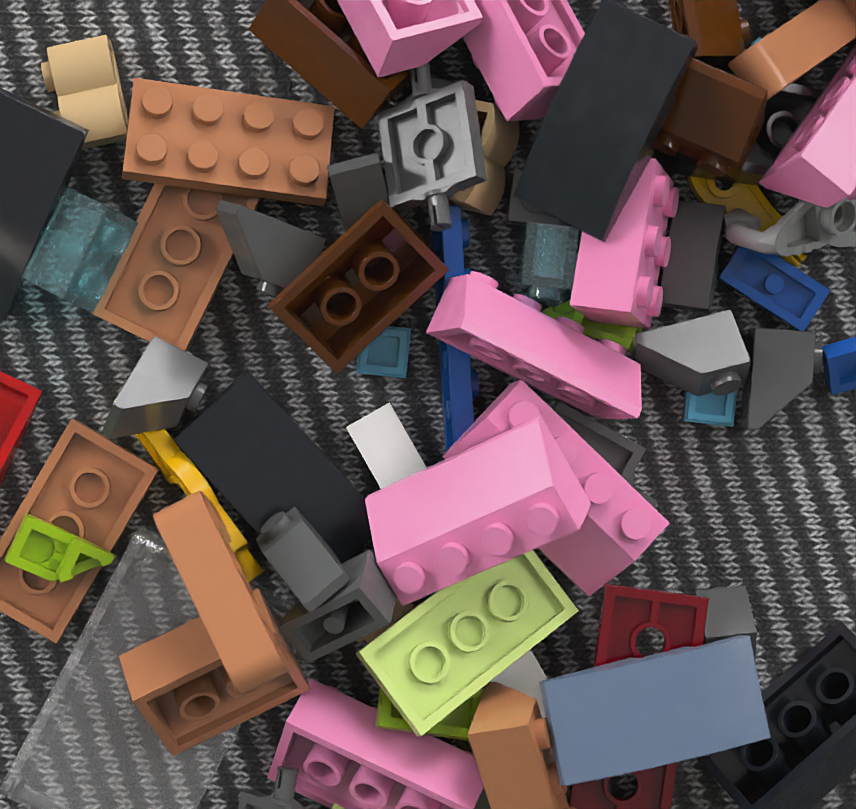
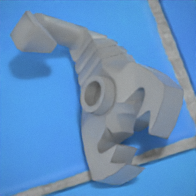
(799, 231)

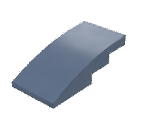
(654, 710)

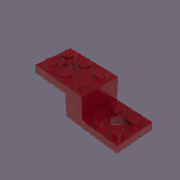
(622, 617)

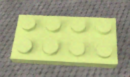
(465, 638)

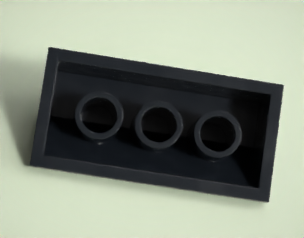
(810, 733)

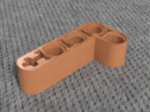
(797, 45)
(221, 591)

